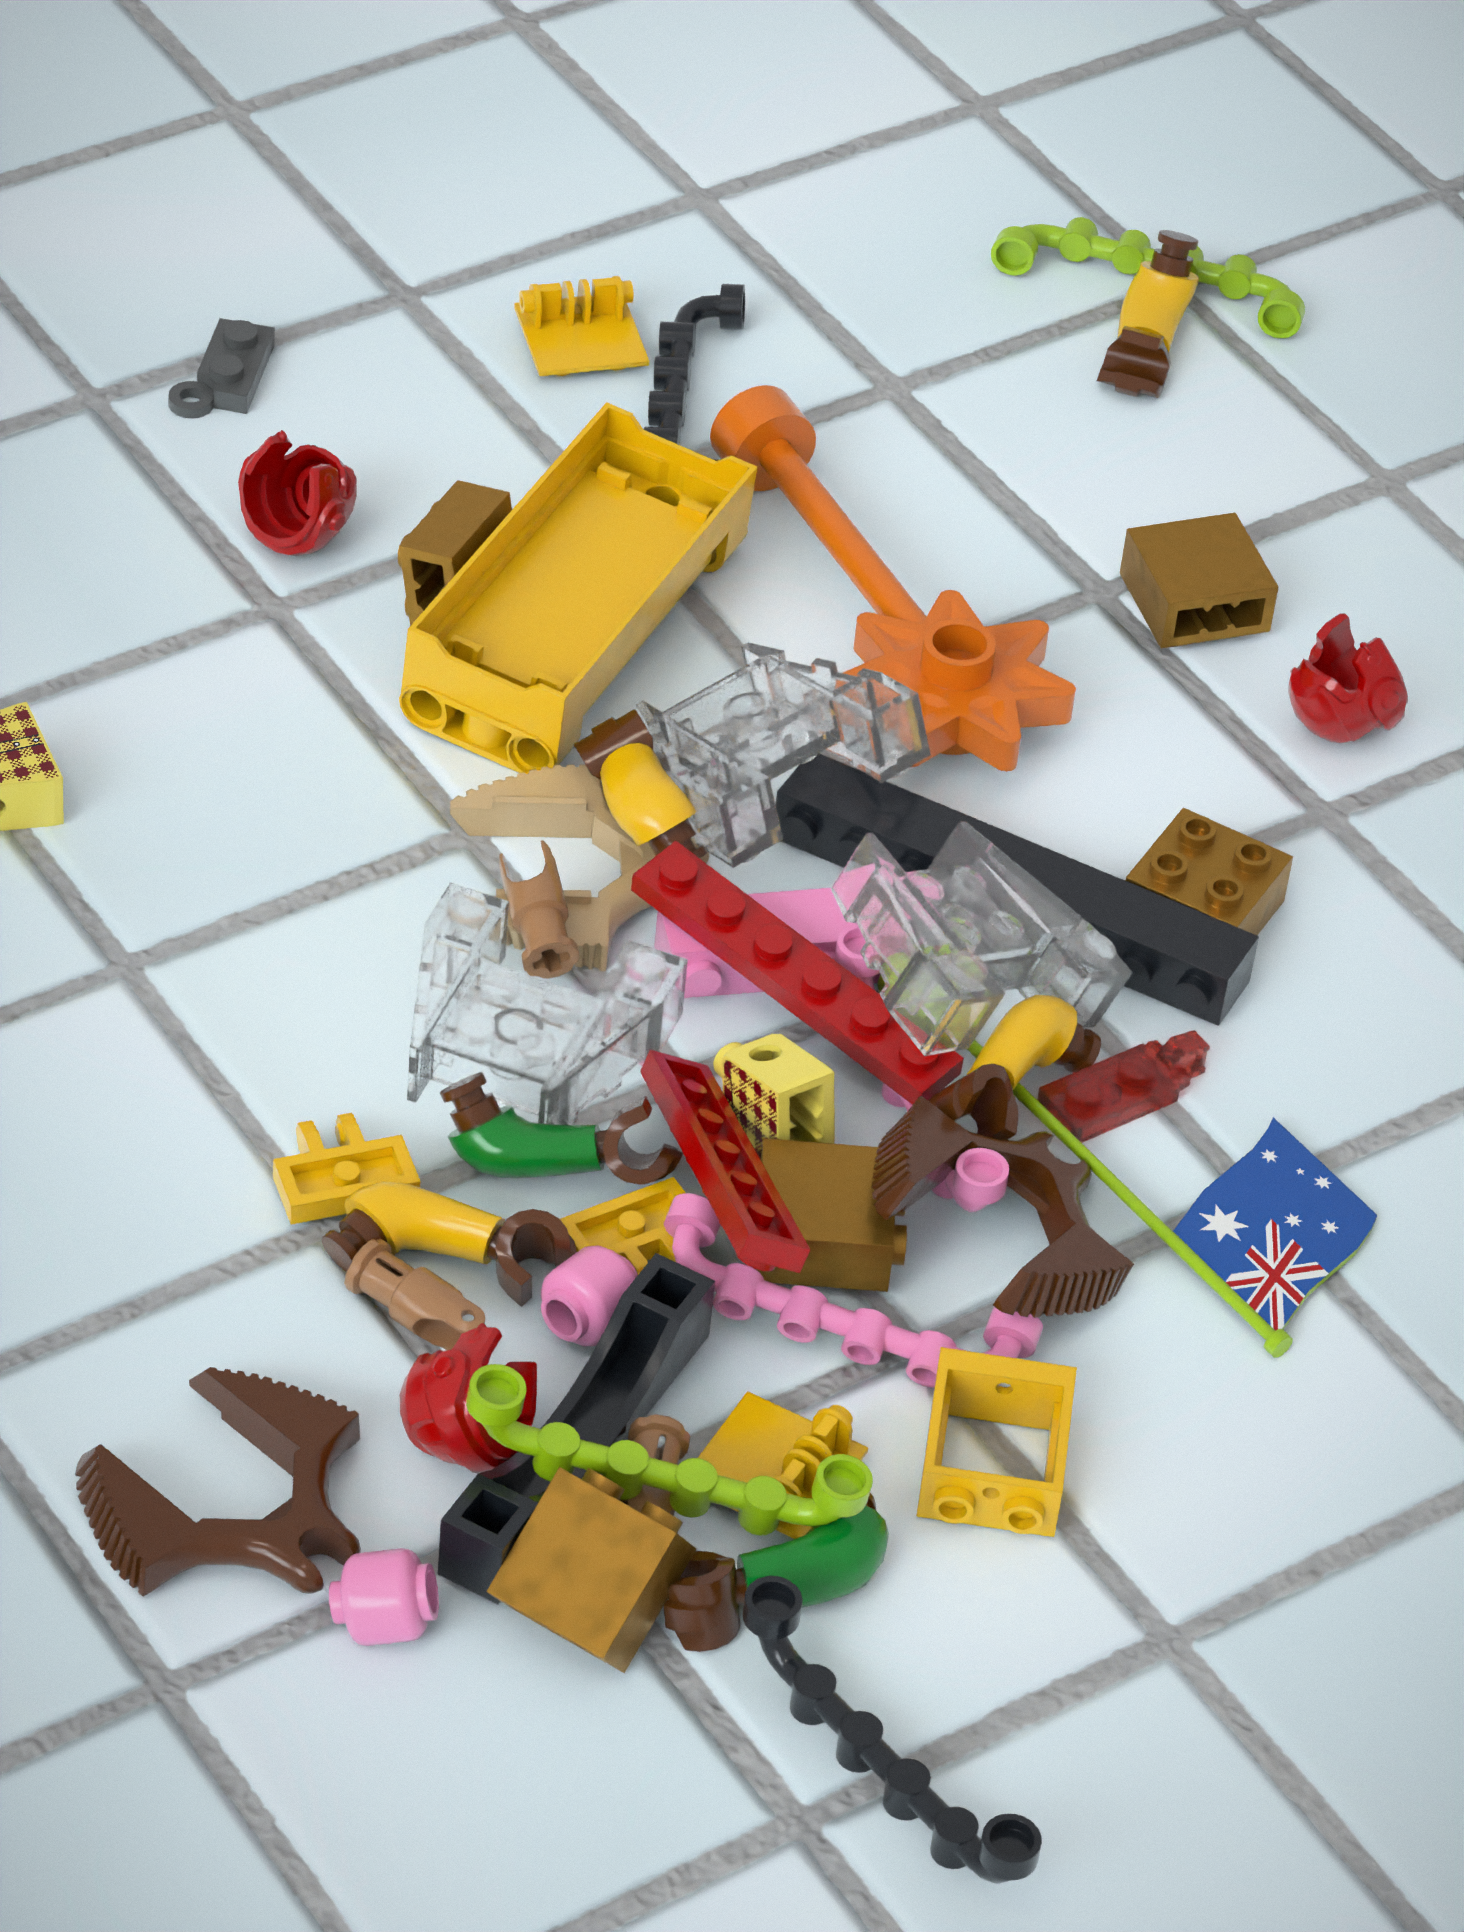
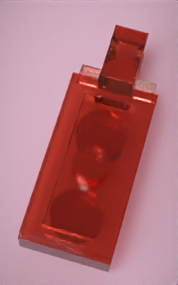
(1125, 1085)

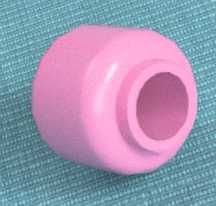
(584, 1293)
(385, 1597)

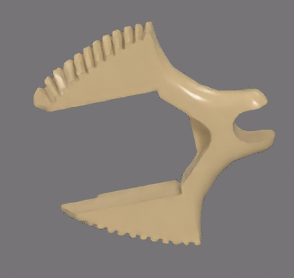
(563, 805)

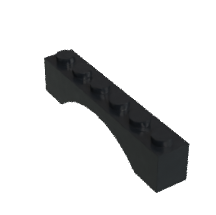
(638, 1357)

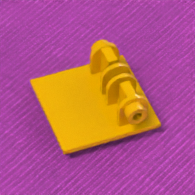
(580, 331)
(780, 1444)

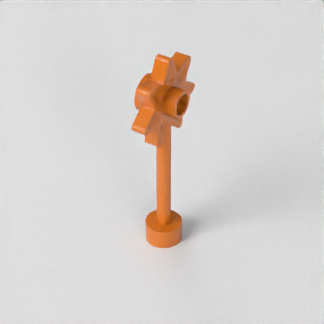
(969, 678)

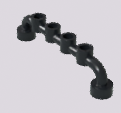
(677, 346)
(1008, 1841)

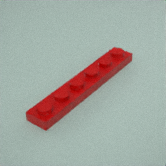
(791, 971)
(725, 1163)

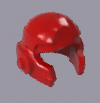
(296, 498)
(1344, 689)
(436, 1407)

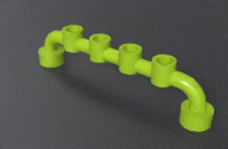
(1018, 247)
(838, 1488)

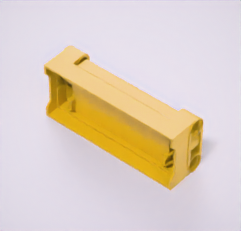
(570, 590)

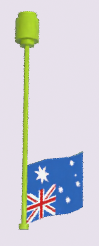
(1258, 1231)

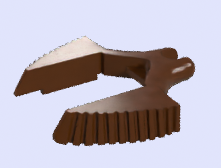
(1068, 1275)
(157, 1541)

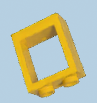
(1037, 1398)

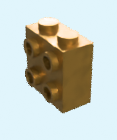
(447, 540)
(1198, 580)
(1215, 871)
(835, 1211)
(593, 1566)

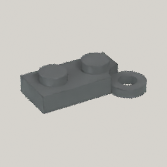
(227, 371)

